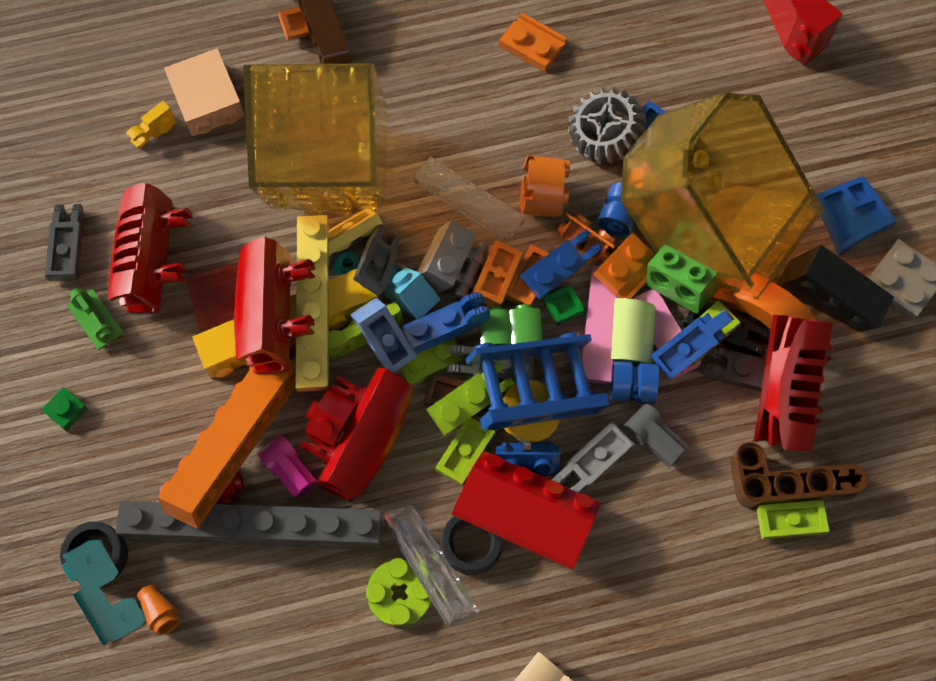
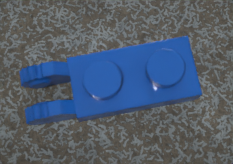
(558, 265)
(446, 323)

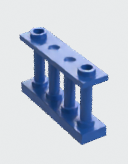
(529, 409)

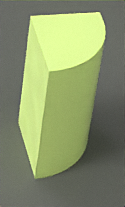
(633, 331)

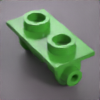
(93, 317)

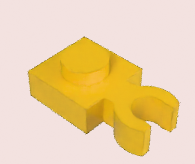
(154, 124)

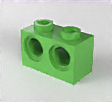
(681, 278)

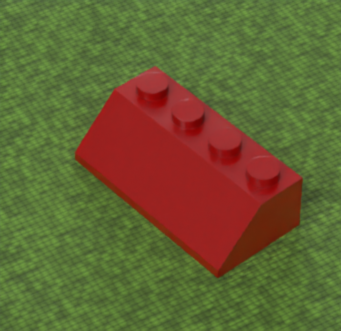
(526, 509)

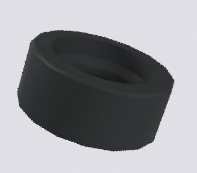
(88, 529)
(467, 567)

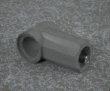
(649, 429)

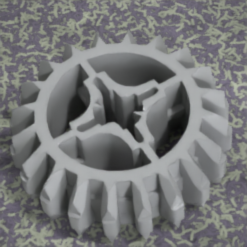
(600, 118)

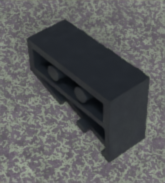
(836, 289)

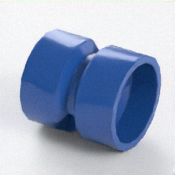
(613, 215)
(634, 382)

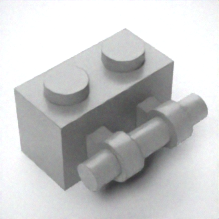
(446, 256)

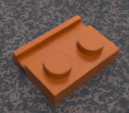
(533, 42)
(625, 268)

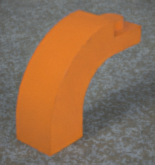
(772, 301)

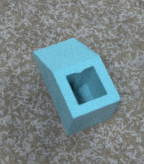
(410, 291)

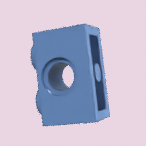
(383, 335)

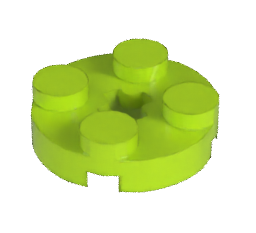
(380, 594)

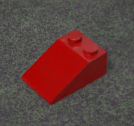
(804, 26)

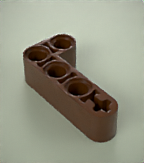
(325, 31)
(797, 479)

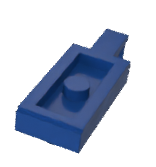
(691, 343)

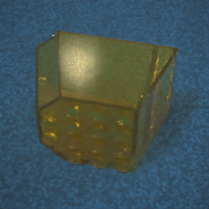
(316, 136)
(720, 189)

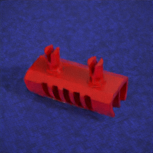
(141, 249)
(263, 305)
(793, 382)
(367, 435)

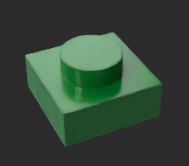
(563, 305)
(64, 409)

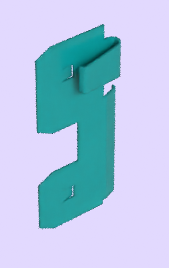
(92, 569)

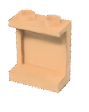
(204, 92)

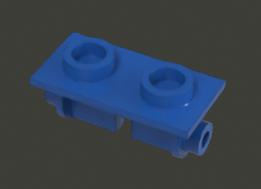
(542, 459)

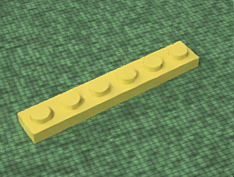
(313, 300)

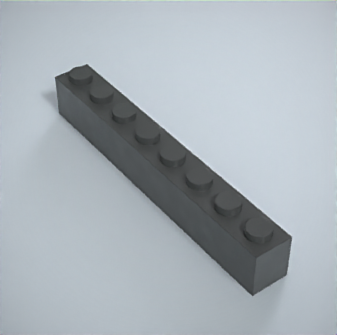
(256, 526)

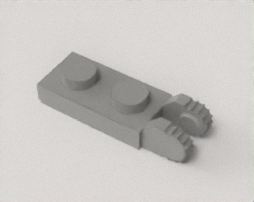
(596, 457)

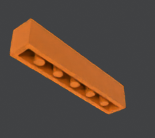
(225, 445)

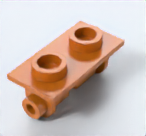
(577, 225)

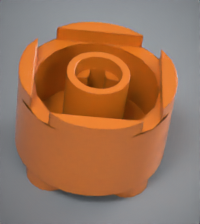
(543, 186)

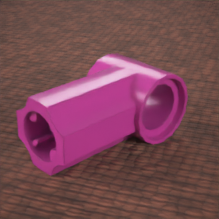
(284, 462)

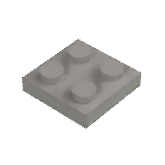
(906, 277)

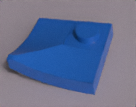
(853, 213)

